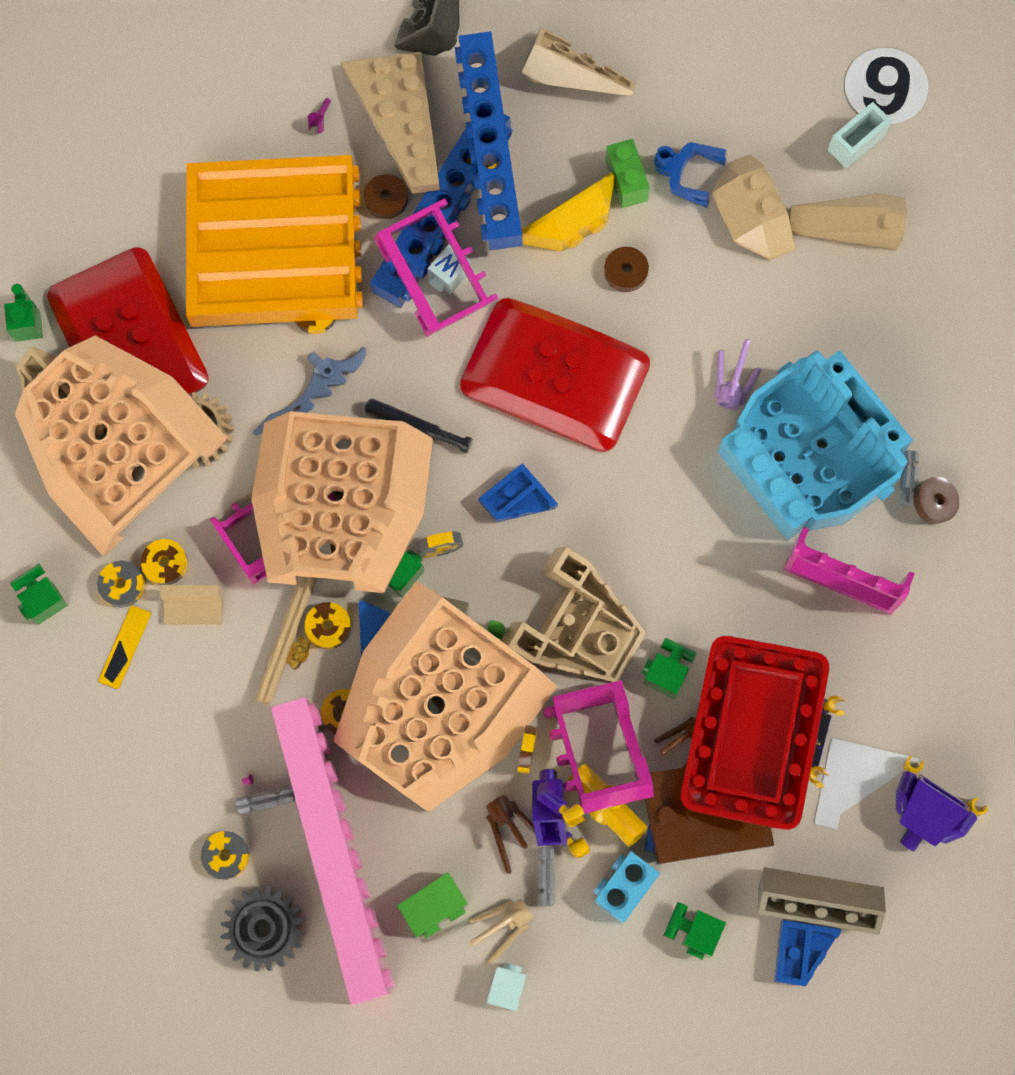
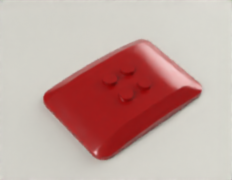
(132, 310)
(555, 374)
(755, 732)

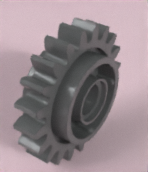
(243, 929)

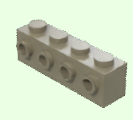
(821, 900)

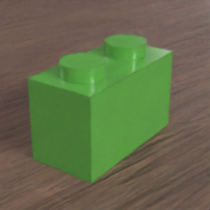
(629, 174)
(433, 906)

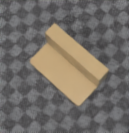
(192, 604)

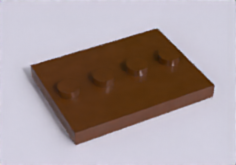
(693, 835)

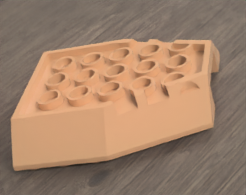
(147, 425)
(372, 524)
(422, 657)

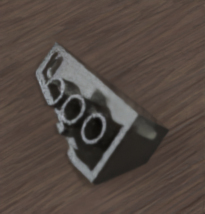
(430, 28)

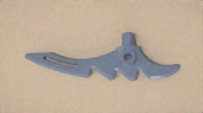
(326, 373)

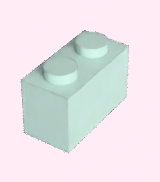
(859, 135)

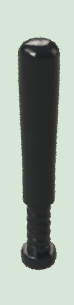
(387, 412)

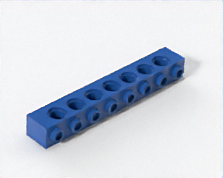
(480, 49)
(455, 168)

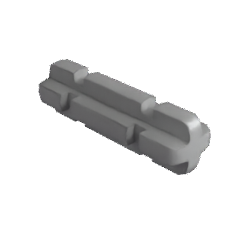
(909, 478)
(265, 800)
(546, 876)

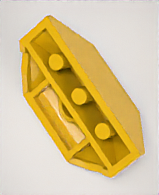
(573, 219)

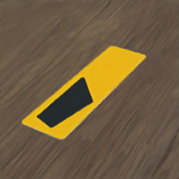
(124, 647)

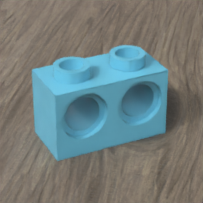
(632, 891)

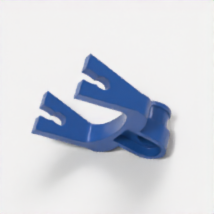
(675, 163)

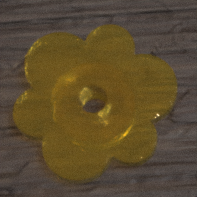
(298, 653)

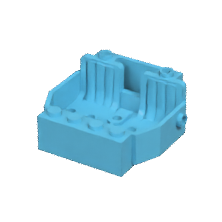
(788, 417)

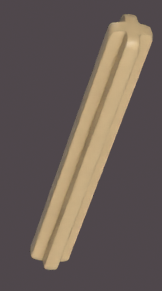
(285, 639)

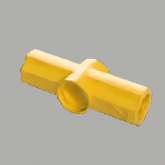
(618, 818)

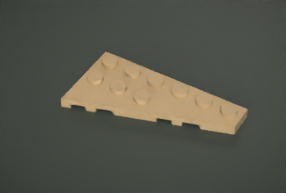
(399, 109)

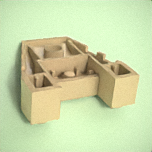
(586, 628)

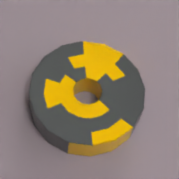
(439, 544)
(108, 581)
(238, 855)

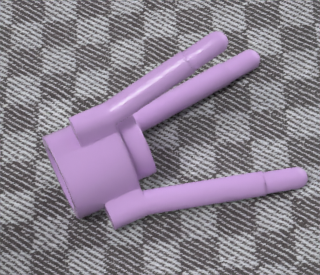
(730, 395)

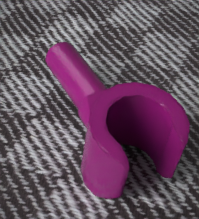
(317, 118)

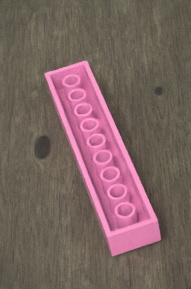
(331, 852)

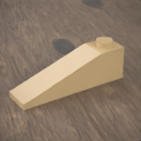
(558, 65)
(860, 220)

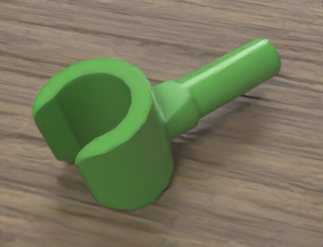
(497, 629)

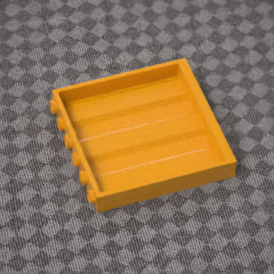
(272, 241)

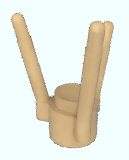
(516, 916)

